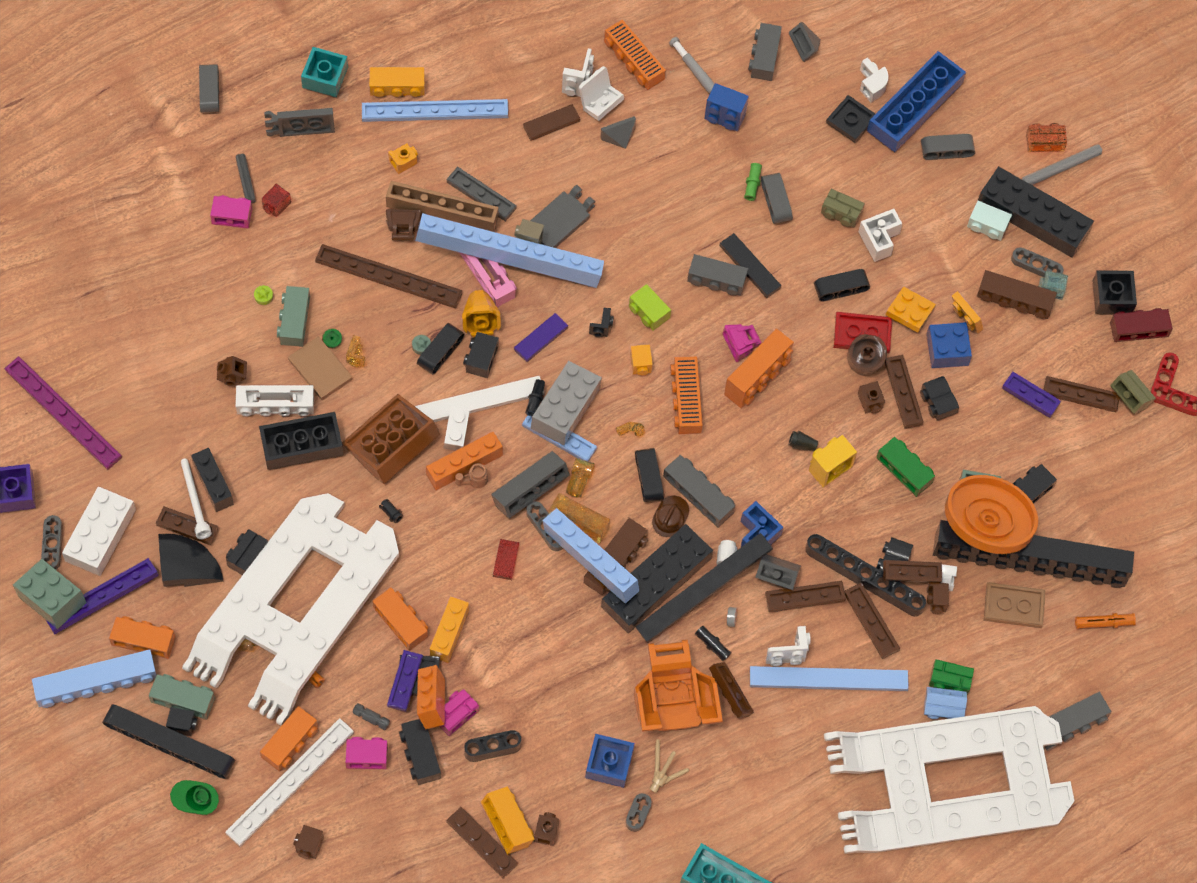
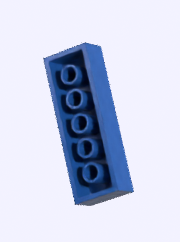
(916, 101)

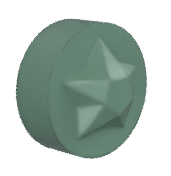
(420, 343)

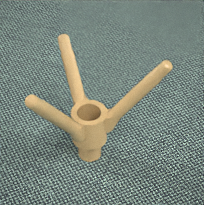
(660, 777)

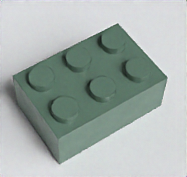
(49, 593)

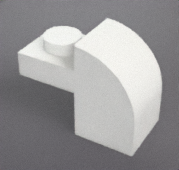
(875, 82)

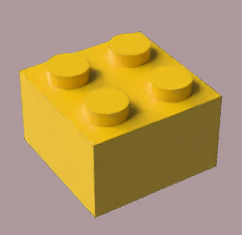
(832, 460)

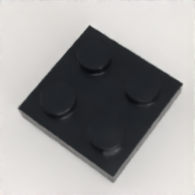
(850, 118)

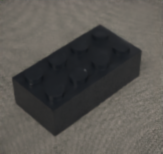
(301, 440)

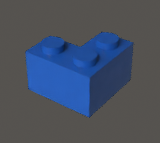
(759, 521)

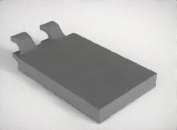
(300, 122)
(563, 216)

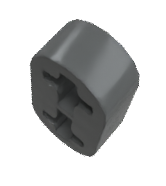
(642, 814)

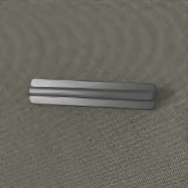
(245, 177)

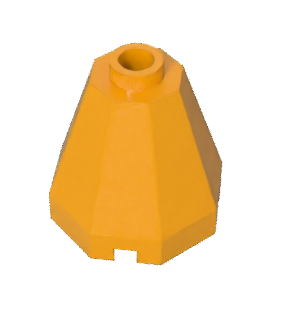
(480, 314)

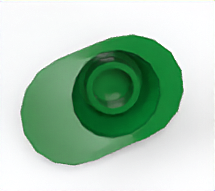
(194, 797)

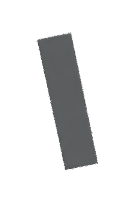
(480, 192)

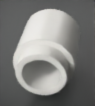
(725, 549)

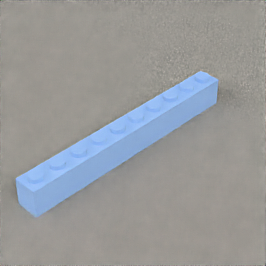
(509, 250)

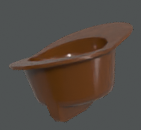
(670, 516)

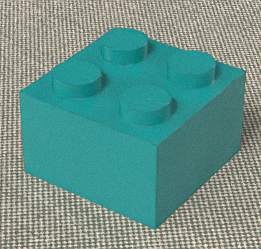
(324, 71)

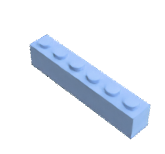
(591, 555)
(94, 678)

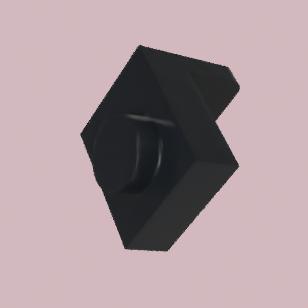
(601, 330)

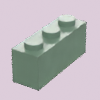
(293, 316)
(182, 695)

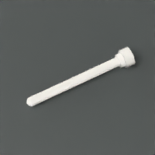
(202, 529)

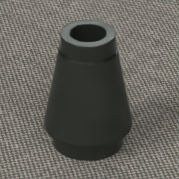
(802, 441)

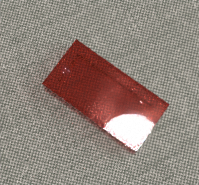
(506, 559)

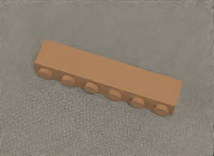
(442, 206)

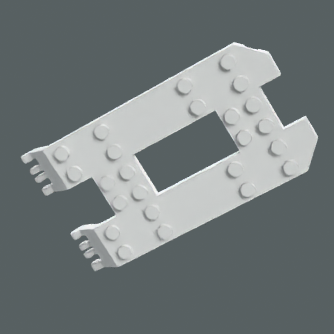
(296, 645)
(912, 815)

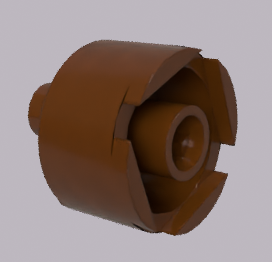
(871, 364)

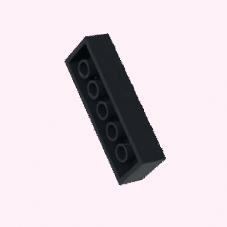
(1037, 212)
(660, 577)

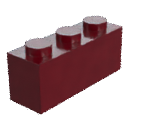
(1141, 325)

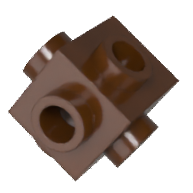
(231, 370)

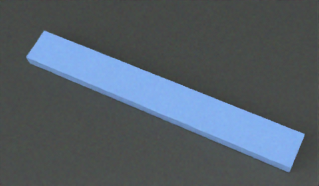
(434, 110)
(828, 678)

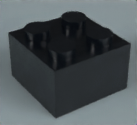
(1114, 291)

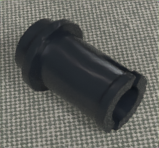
(391, 511)

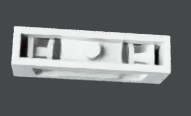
(275, 400)

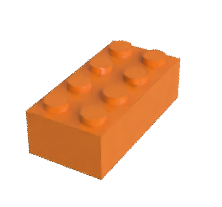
(759, 369)

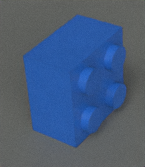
(726, 107)
(949, 345)
(609, 760)

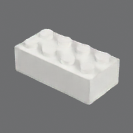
(99, 531)

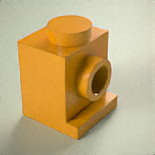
(403, 158)

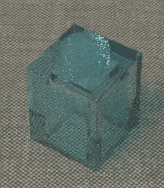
(1054, 282)

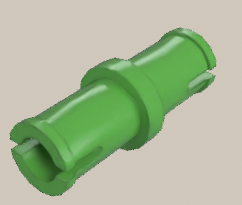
(753, 181)

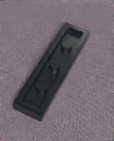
(756, 270)

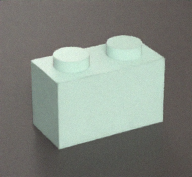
(989, 220)

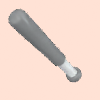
(699, 73)

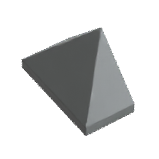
(804, 41)
(619, 132)

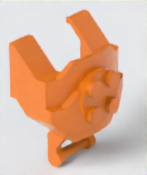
(675, 692)

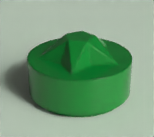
(332, 338)

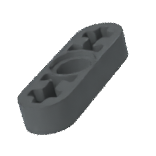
(1034, 257)
(534, 518)
(47, 535)

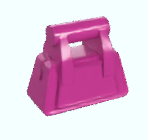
(738, 341)

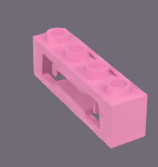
(498, 293)

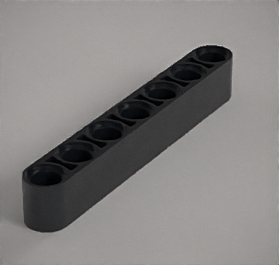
(861, 566)
(168, 741)

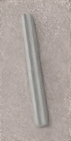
(1063, 165)

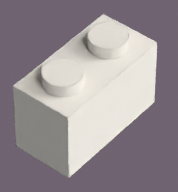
(456, 428)

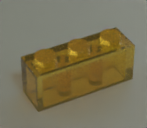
(587, 520)

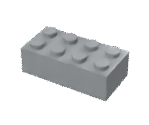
(566, 403)

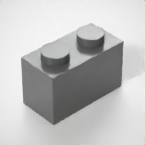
(778, 571)

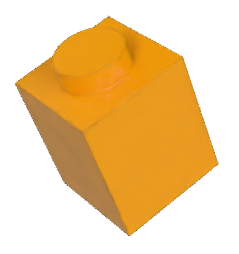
(641, 359)

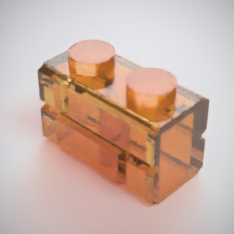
(1046, 138)

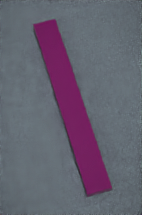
(63, 413)

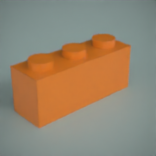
(400, 618)
(142, 636)
(431, 697)
(289, 739)

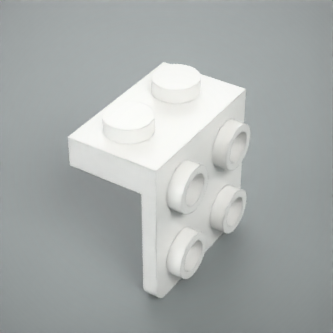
(573, 78)
(598, 95)
(790, 654)

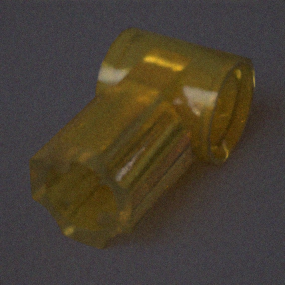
(581, 473)

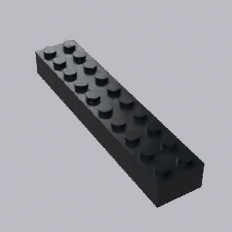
(1044, 557)

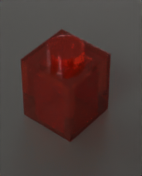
(276, 200)

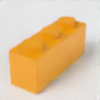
(397, 81)
(449, 629)
(507, 820)

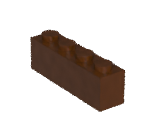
(1016, 294)
(622, 549)

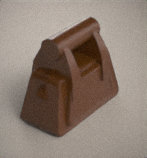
(403, 221)

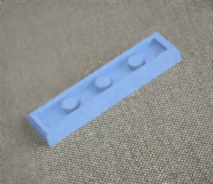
(575, 444)

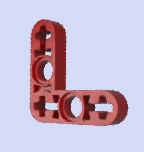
(1165, 387)

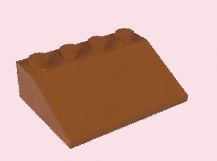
(391, 438)

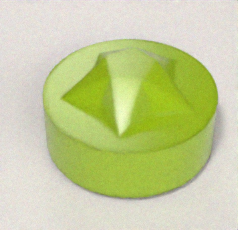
(263, 295)

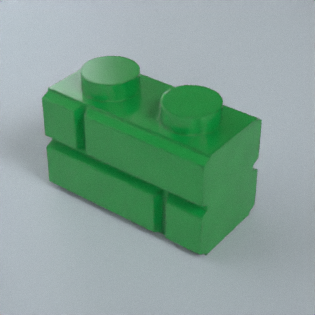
(951, 676)

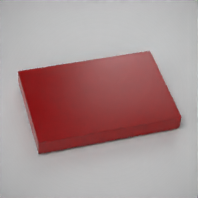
(851, 325)

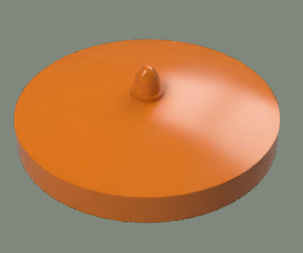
(991, 514)

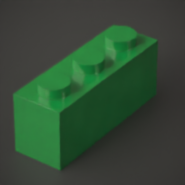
(905, 466)

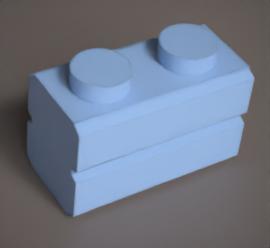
(944, 703)

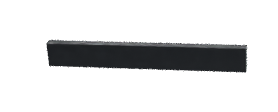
(704, 588)

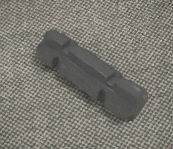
(371, 716)

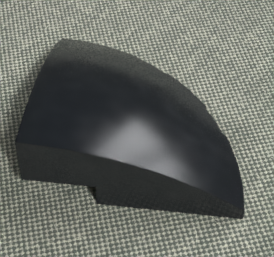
(186, 562)

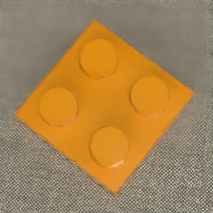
(910, 309)
(963, 309)

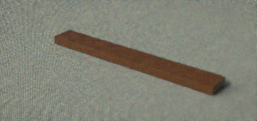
(388, 276)

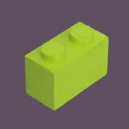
(649, 307)

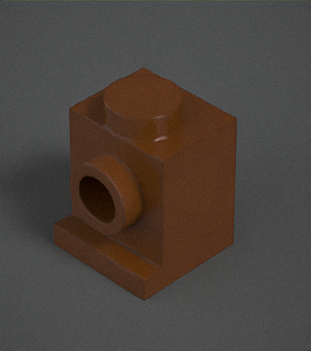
(938, 597)
(543, 835)

